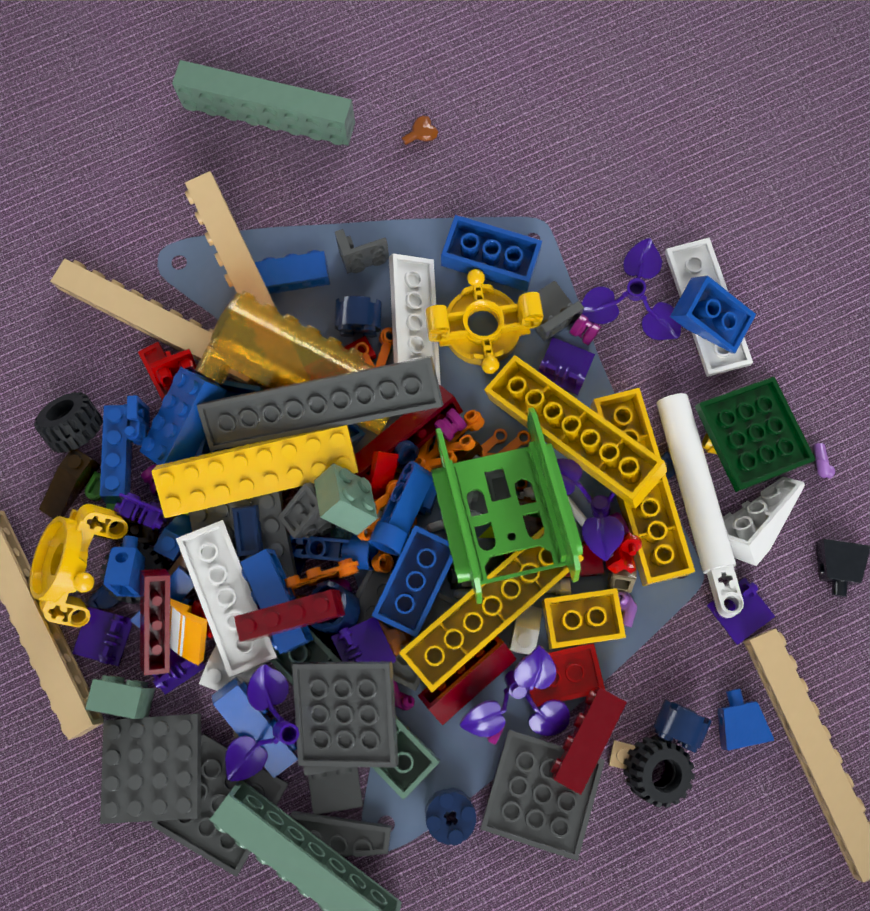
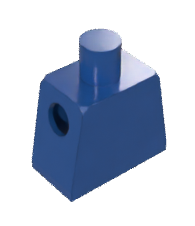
(124, 568)
(742, 723)

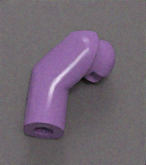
(822, 463)
(628, 607)

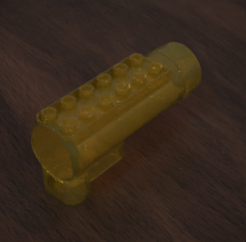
(275, 350)

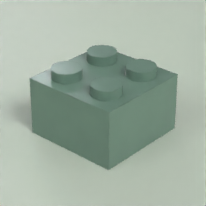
(345, 499)
(120, 698)

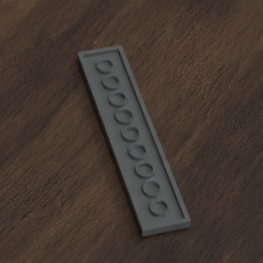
(321, 404)

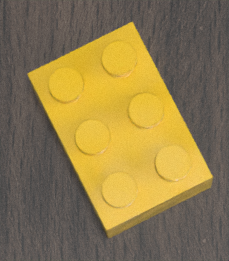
(583, 618)

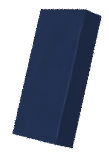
(247, 530)

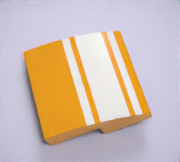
(187, 632)

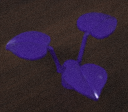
(642, 262)
(602, 532)
(532, 671)
(243, 754)

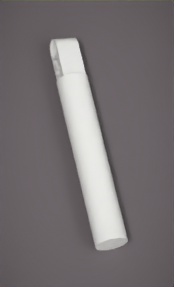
(700, 500)

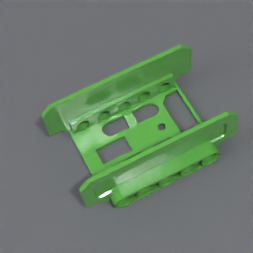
(532, 463)

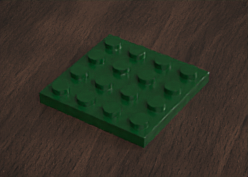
(754, 433)

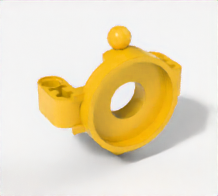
(451, 327)
(62, 562)

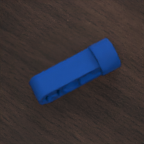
(401, 510)
(354, 548)

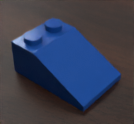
(713, 313)

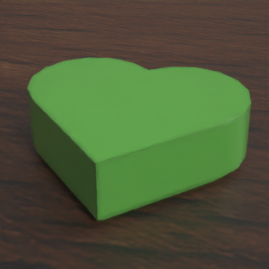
(92, 489)

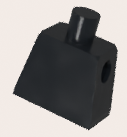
(841, 564)

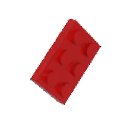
(575, 675)

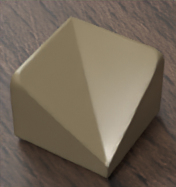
(622, 580)

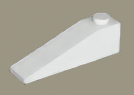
(760, 521)

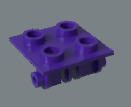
(566, 365)
(132, 502)
(750, 618)
(103, 637)
(363, 643)
(180, 671)

